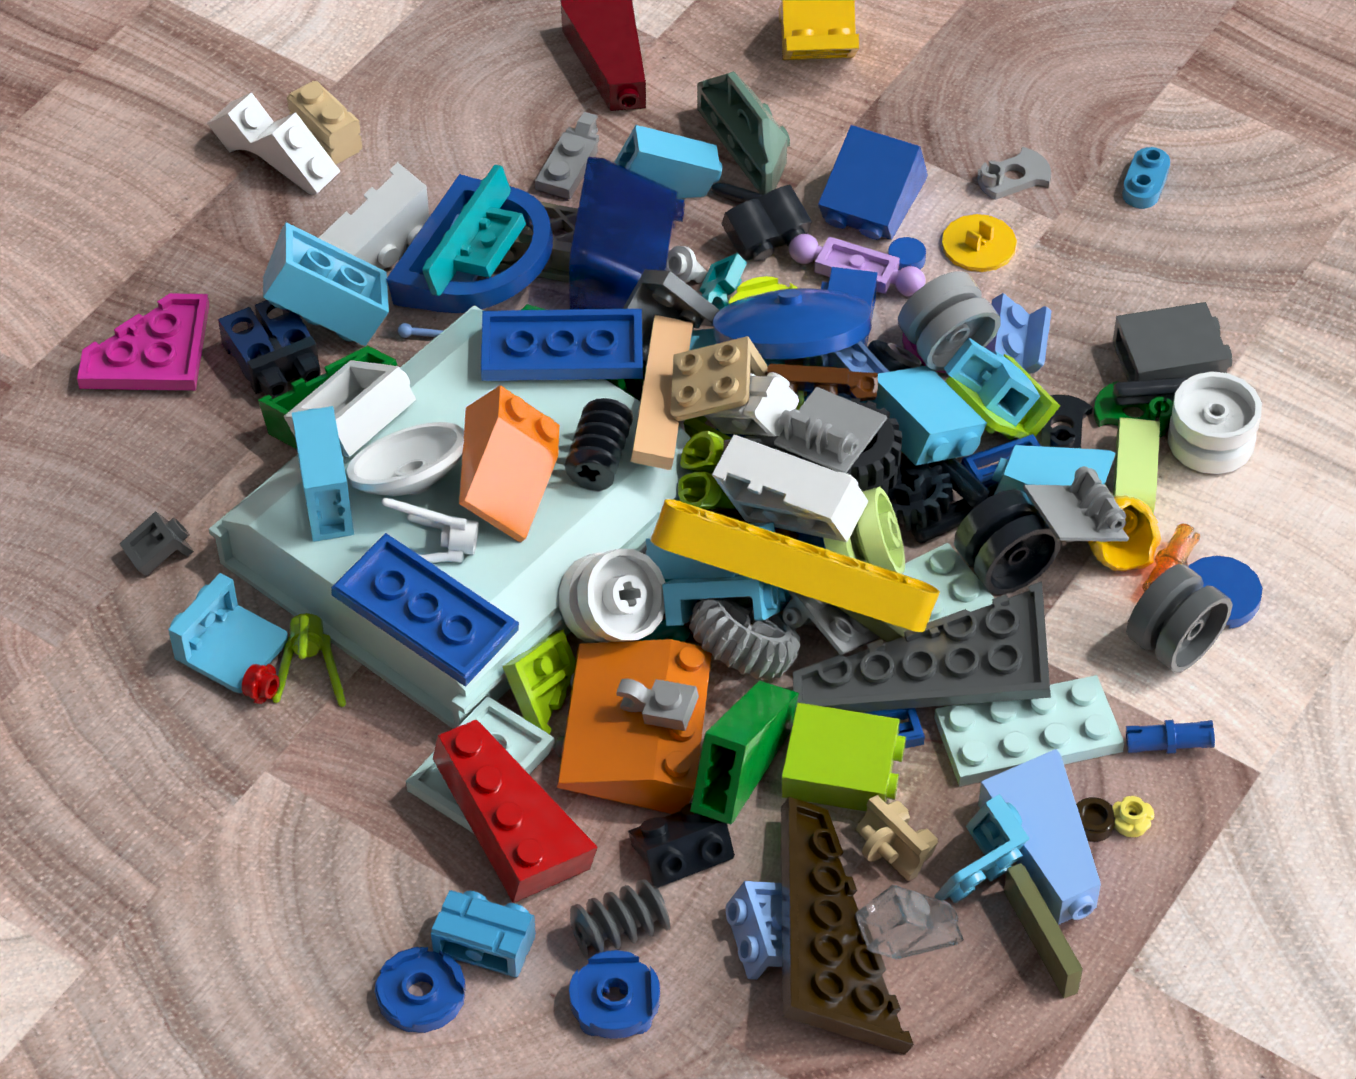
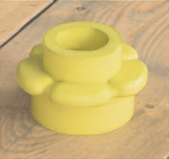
(1132, 825)

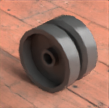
(1179, 618)

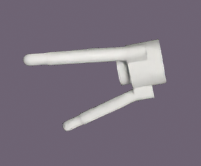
(457, 533)

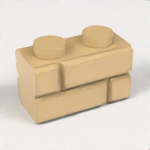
(327, 120)

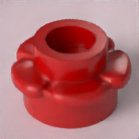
(260, 682)

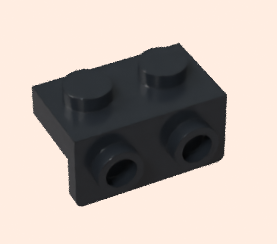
(681, 845)

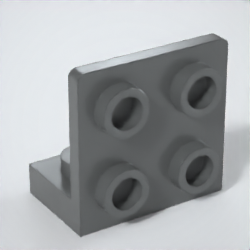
(668, 296)

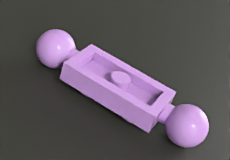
(843, 254)

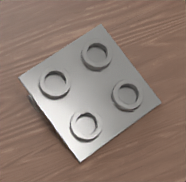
(829, 430)
(1080, 510)
(835, 624)

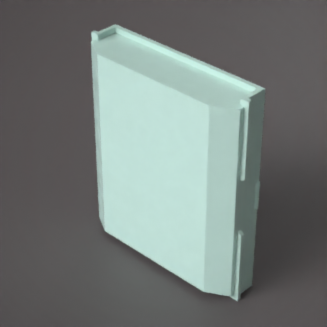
(273, 550)

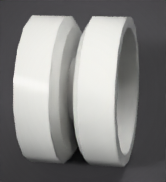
(1214, 422)
(612, 596)

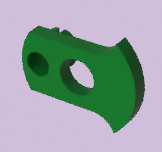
(1108, 412)

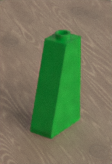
(741, 749)

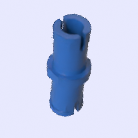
(1170, 736)

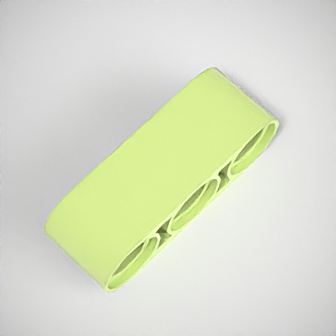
(1137, 460)

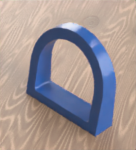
(407, 279)

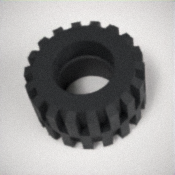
(881, 458)

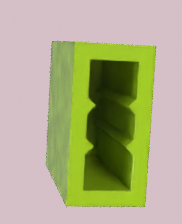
(841, 757)

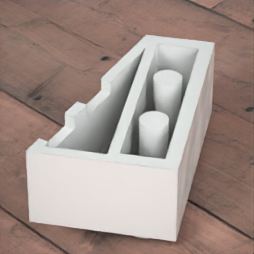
(384, 222)
(789, 491)

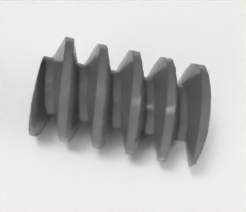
(618, 916)

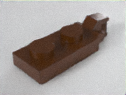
(834, 380)

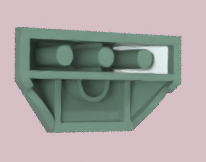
(745, 128)

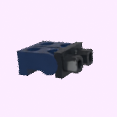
(270, 349)

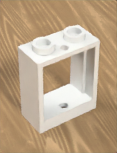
(363, 401)

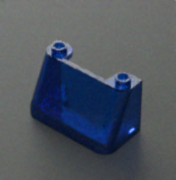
(618, 234)

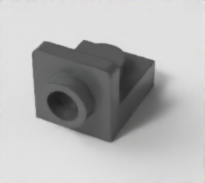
(155, 542)

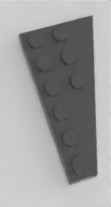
(955, 661)

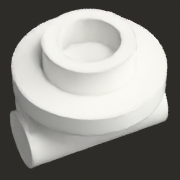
(684, 264)

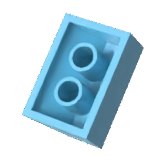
(326, 285)

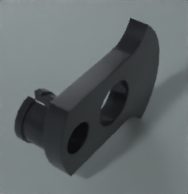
(1071, 411)

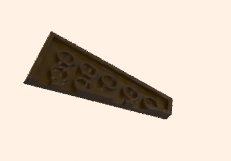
(826, 965)

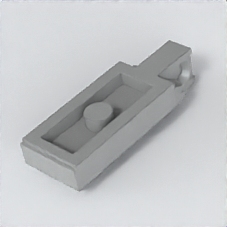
(569, 158)

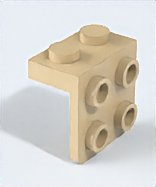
(714, 378)

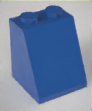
(873, 183)

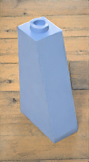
(1057, 847)

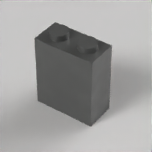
(1170, 343)

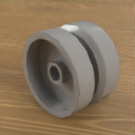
(945, 315)

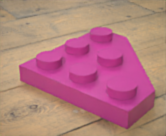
(151, 349)

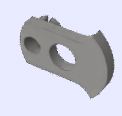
(1028, 162)

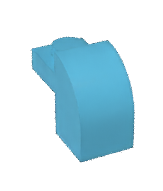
(995, 379)

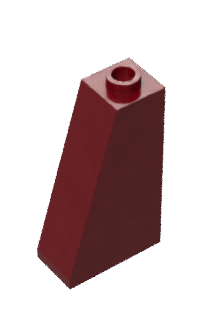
(608, 48)

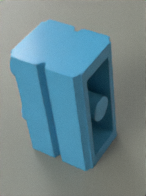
(484, 932)

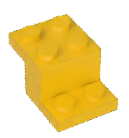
(818, 29)

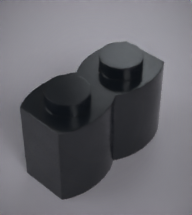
(766, 223)

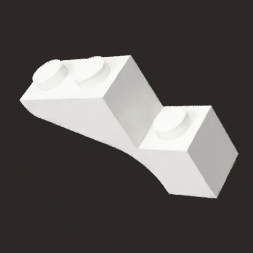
(282, 143)

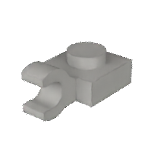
(664, 705)

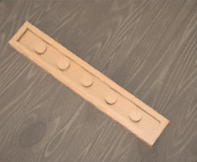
(655, 425)

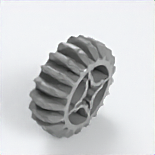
(733, 636)

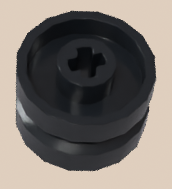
(1006, 542)

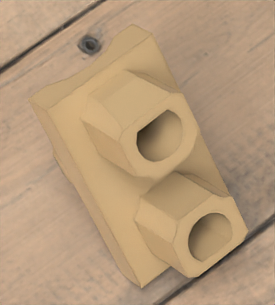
(891, 837)

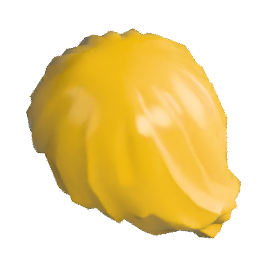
(1142, 542)

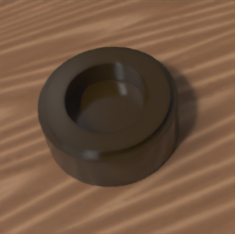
(1096, 818)

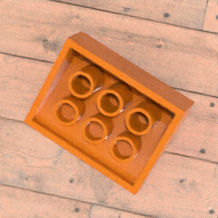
(613, 750)

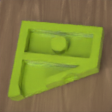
(541, 678)

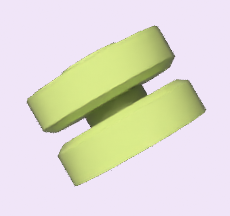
(875, 536)

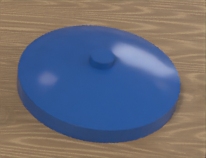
(795, 322)

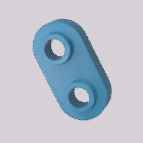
(1146, 177)

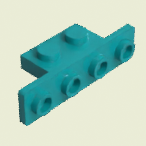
(478, 235)

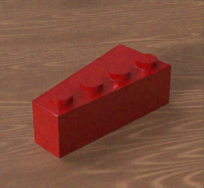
(511, 815)

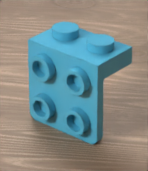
(222, 637)
(999, 837)

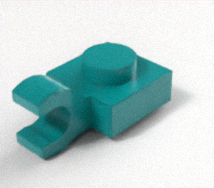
(723, 280)

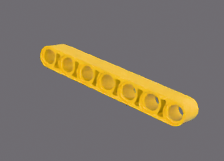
(794, 565)

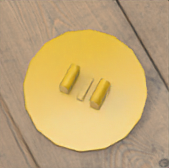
(979, 243)

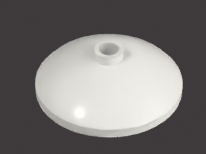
(407, 459)

